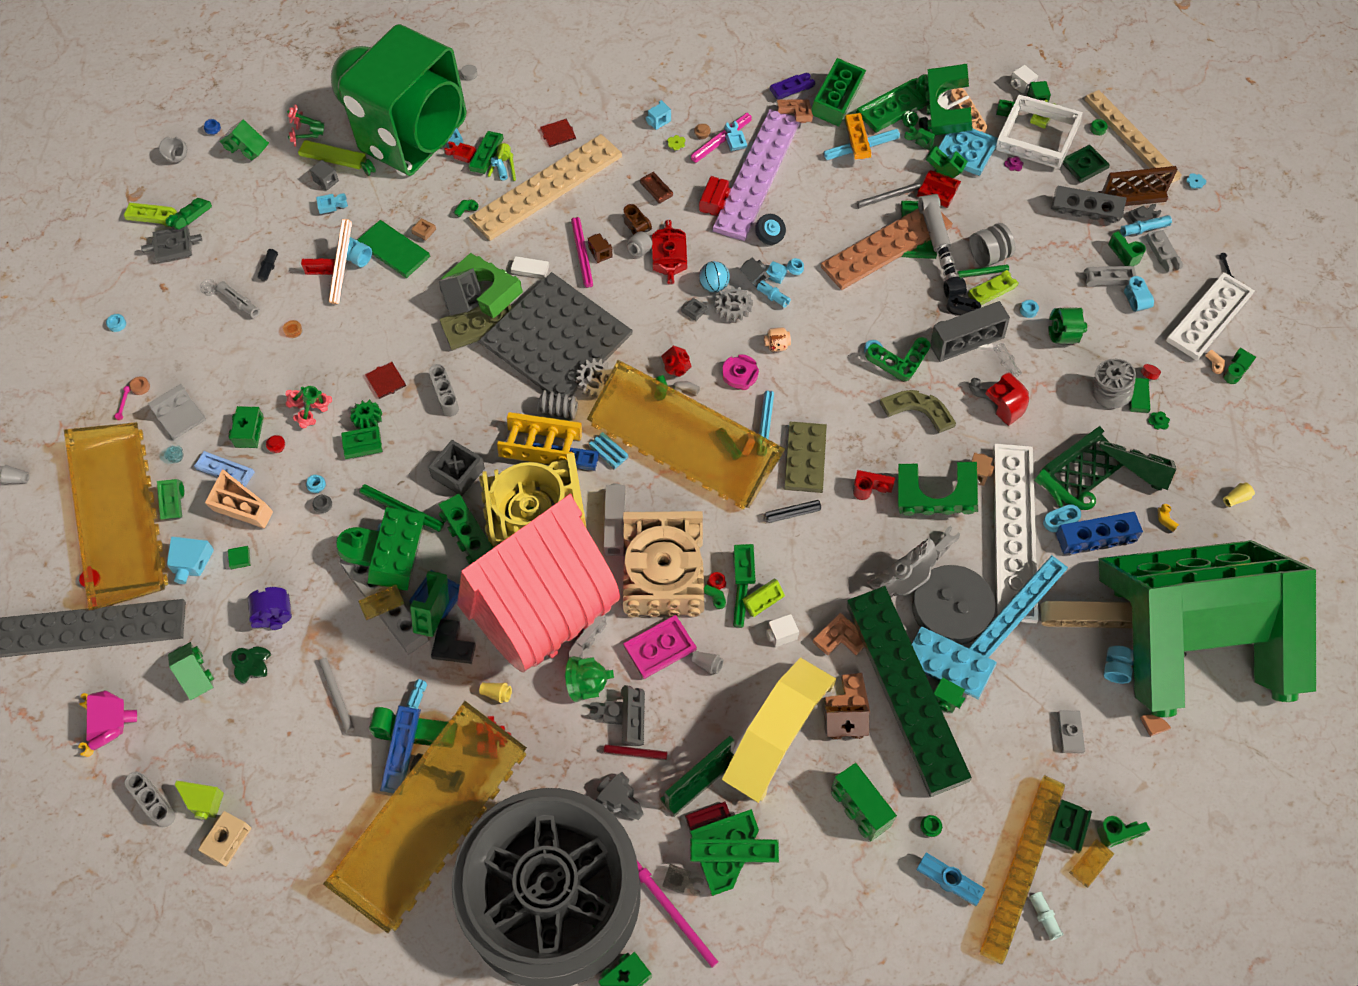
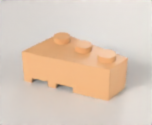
(236, 501)

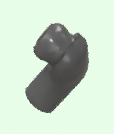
(976, 388)

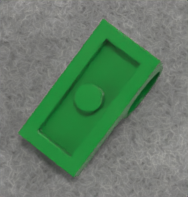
(1130, 253)
(169, 498)
(744, 564)
(1122, 833)

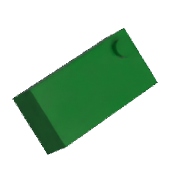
(838, 92)

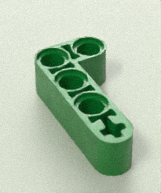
(383, 724)

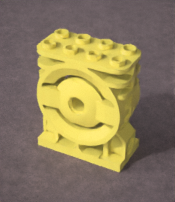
(500, 490)

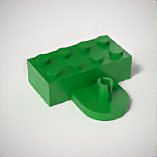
(386, 552)

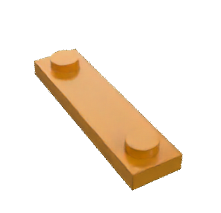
(857, 136)

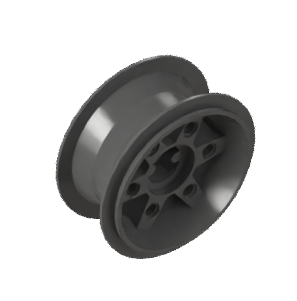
(485, 853)

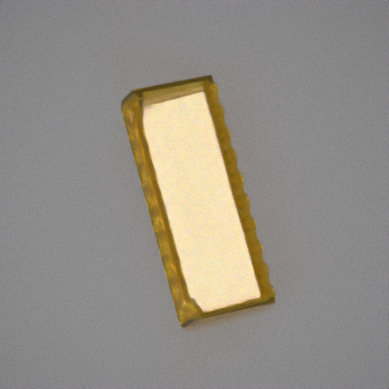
(684, 435)
(114, 513)
(426, 818)

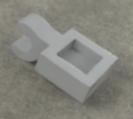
(944, 544)

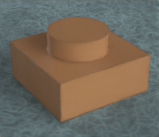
(423, 229)

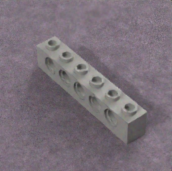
(396, 624)

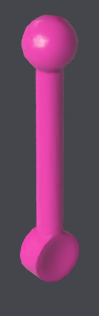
(119, 416)

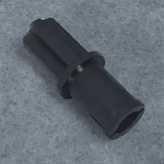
(267, 264)

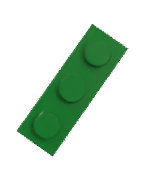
(486, 150)

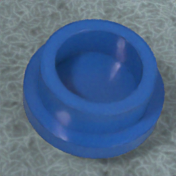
(212, 126)

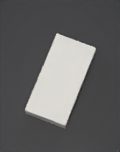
(529, 267)

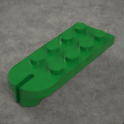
(892, 105)

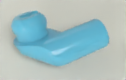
(500, 167)

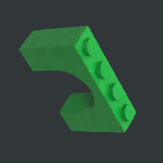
(939, 81)
(962, 499)

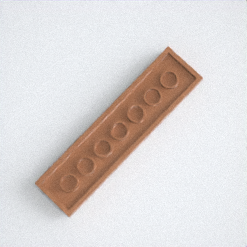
(878, 249)

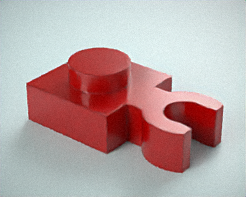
(461, 152)

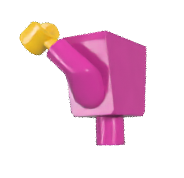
(104, 719)

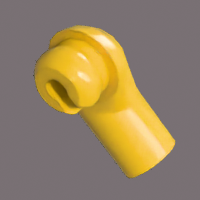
(1164, 517)

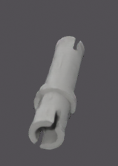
(239, 300)

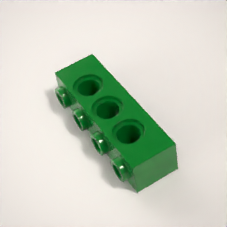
(454, 508)

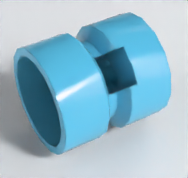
(358, 252)
(1119, 664)

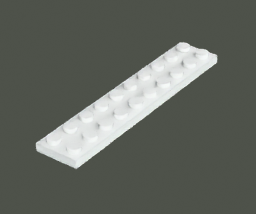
(1014, 523)

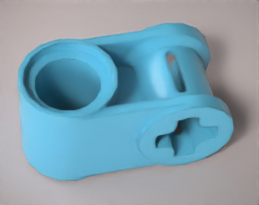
(1138, 294)

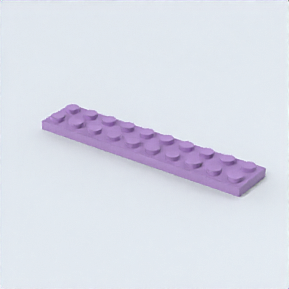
(756, 175)

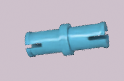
(773, 294)

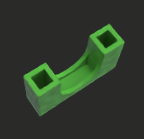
(504, 287)

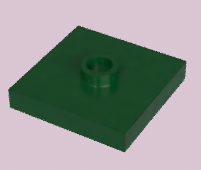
(1085, 163)

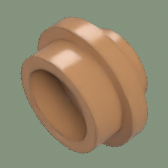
(702, 131)

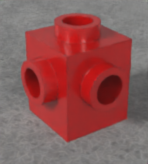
(676, 361)

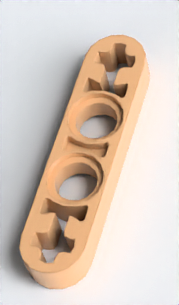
(978, 122)

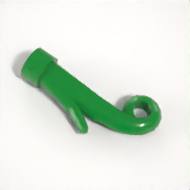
(1059, 493)

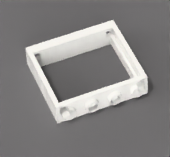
(1030, 151)

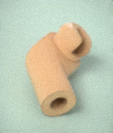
(1218, 363)

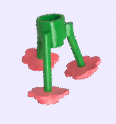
(316, 126)

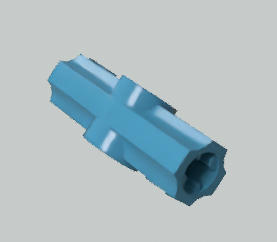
(963, 887)

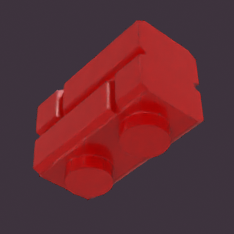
(714, 196)

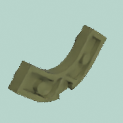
(913, 400)

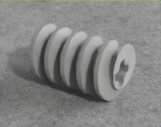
(557, 405)

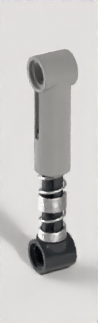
(930, 208)

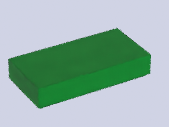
(1141, 396)

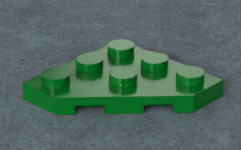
(723, 875)

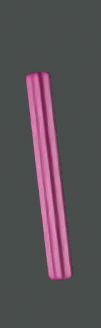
(718, 139)
(582, 252)

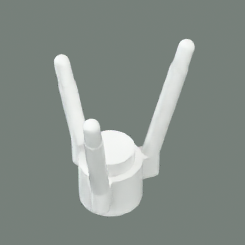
(943, 101)

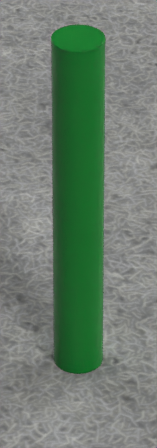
(981, 271)

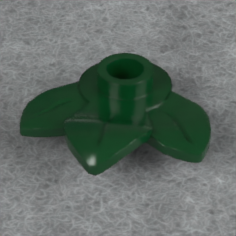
(252, 665)

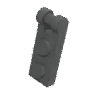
(633, 715)

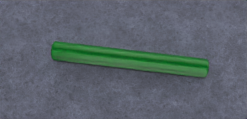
(393, 503)

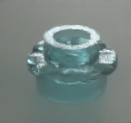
(176, 457)

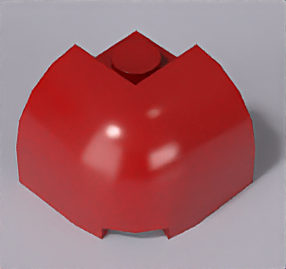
(1010, 397)

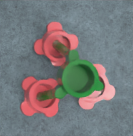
(312, 398)

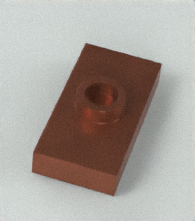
(656, 187)

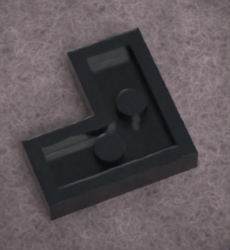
(448, 648)

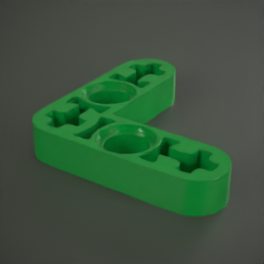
(899, 364)

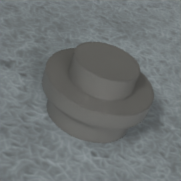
(322, 503)

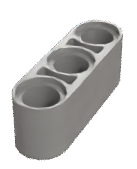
(441, 382)
(141, 795)

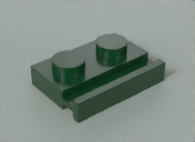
(1070, 826)

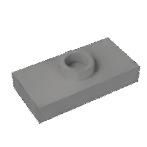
(1071, 731)

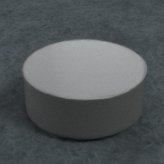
(469, 72)

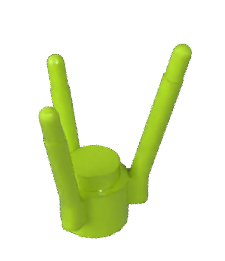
(504, 153)

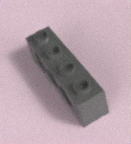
(1115, 203)

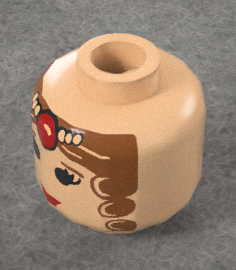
(777, 339)

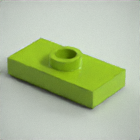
(763, 597)

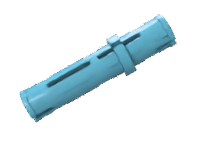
(1139, 227)

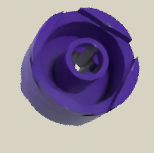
(269, 608)

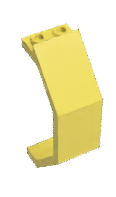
(776, 728)

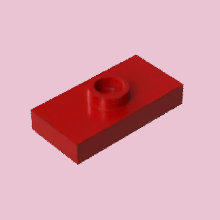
(318, 266)

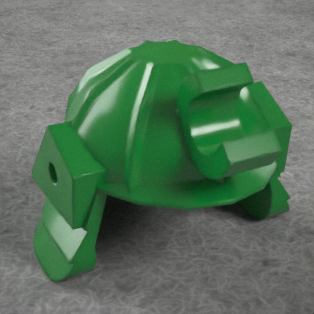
(585, 678)

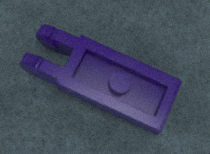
(792, 85)

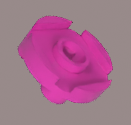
(736, 380)

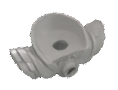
(909, 571)

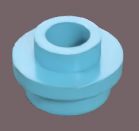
(795, 266)
(314, 479)

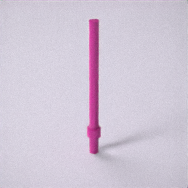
(645, 877)

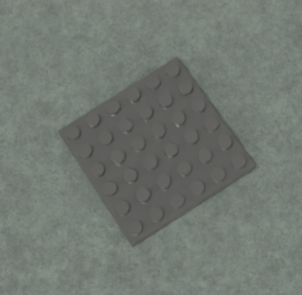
(555, 334)

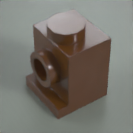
(599, 248)

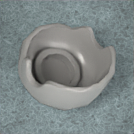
(173, 149)

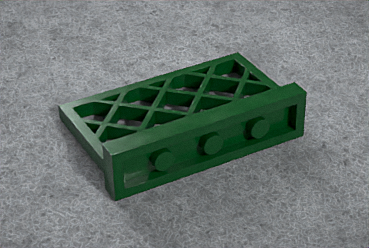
(1077, 451)
(699, 777)

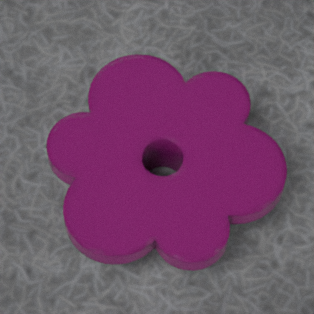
(1014, 163)

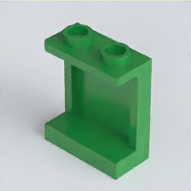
(428, 614)

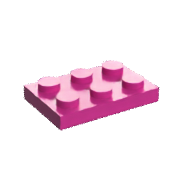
(659, 646)

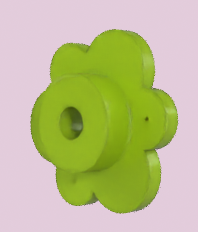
(676, 142)

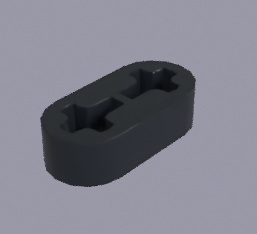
(963, 305)

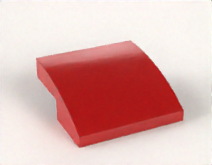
(939, 184)

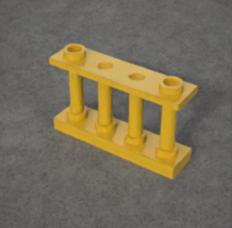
(538, 426)

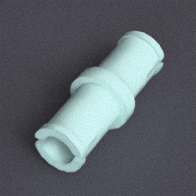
(1046, 916)

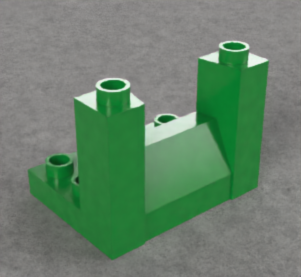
(1212, 601)

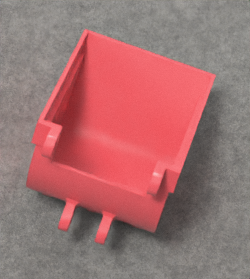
(539, 587)

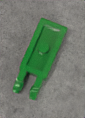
(189, 213)

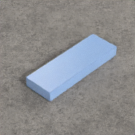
(214, 464)

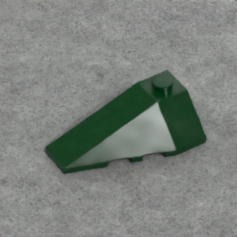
(1151, 468)

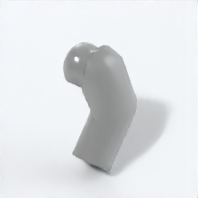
(686, 385)

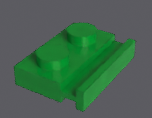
(361, 442)

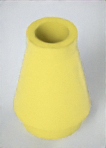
(1239, 494)
(497, 691)

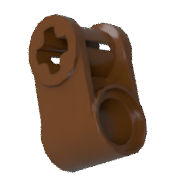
(635, 219)

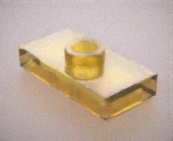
(381, 602)
(1091, 863)

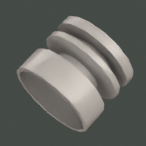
(992, 245)
(1114, 383)

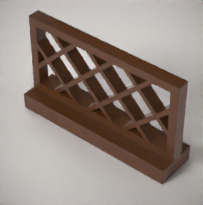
(1139, 194)

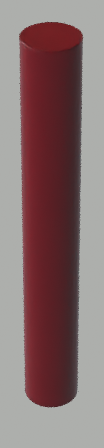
(638, 752)

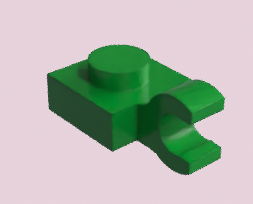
(923, 137)

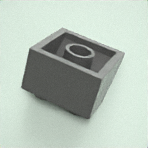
(461, 291)

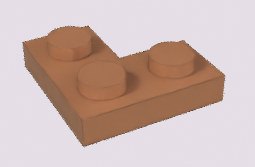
(799, 107)
(836, 632)
(854, 692)

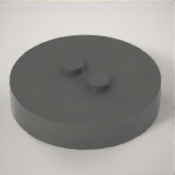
(954, 603)

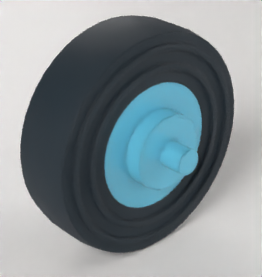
(770, 229)

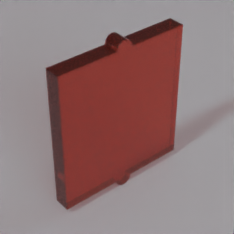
(558, 132)
(385, 380)

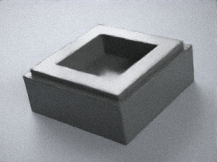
(694, 309)

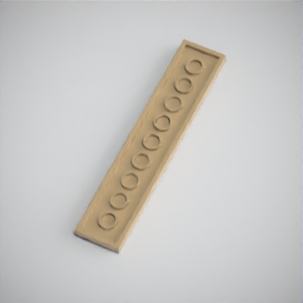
(545, 187)

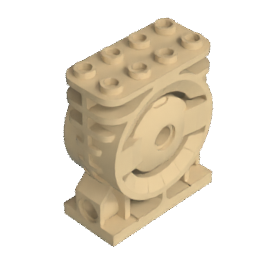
(667, 539)

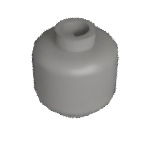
(639, 244)

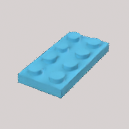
(952, 661)

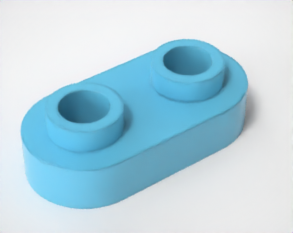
(1060, 517)

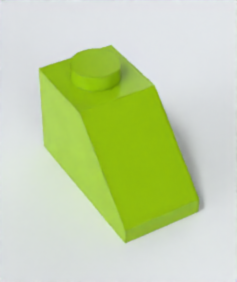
(200, 799)

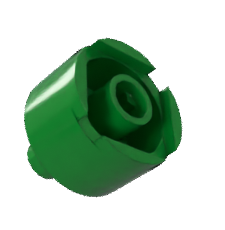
(1067, 325)

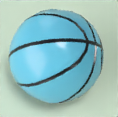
(714, 276)

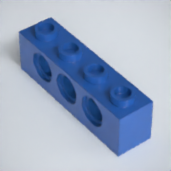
(1126, 523)

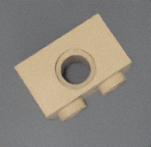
(224, 851)

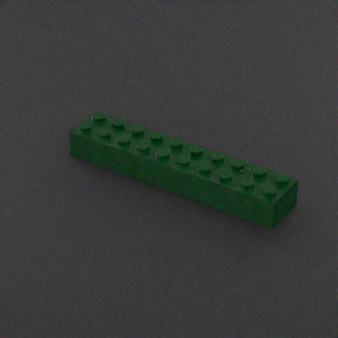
(908, 692)

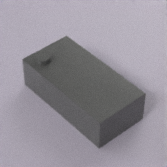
(969, 331)

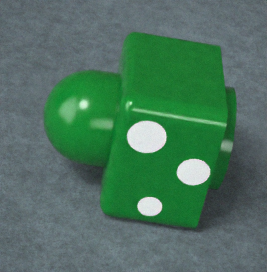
(400, 97)

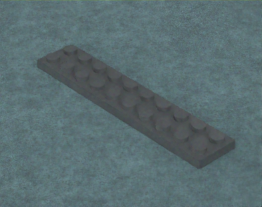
(92, 628)

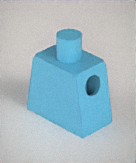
(188, 557)

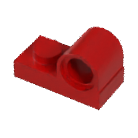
(871, 481)

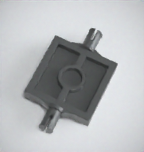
(171, 244)

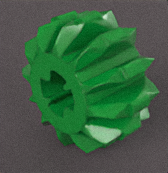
(366, 414)

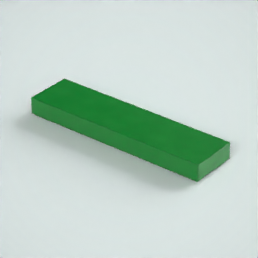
(734, 850)

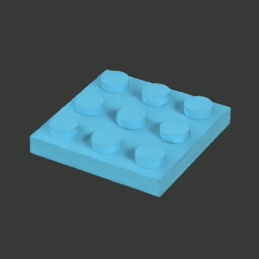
(971, 145)

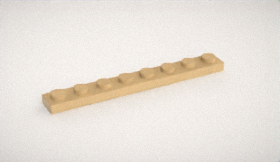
(1128, 132)

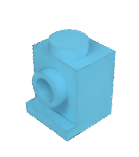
(659, 115)

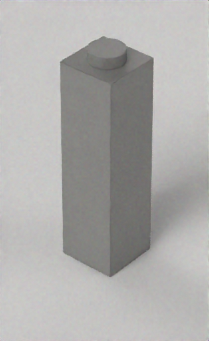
(614, 525)

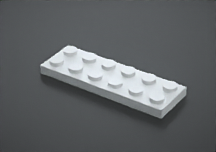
(1210, 316)

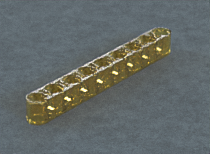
(1022, 870)

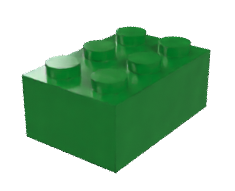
(862, 802)

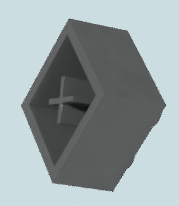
(456, 467)

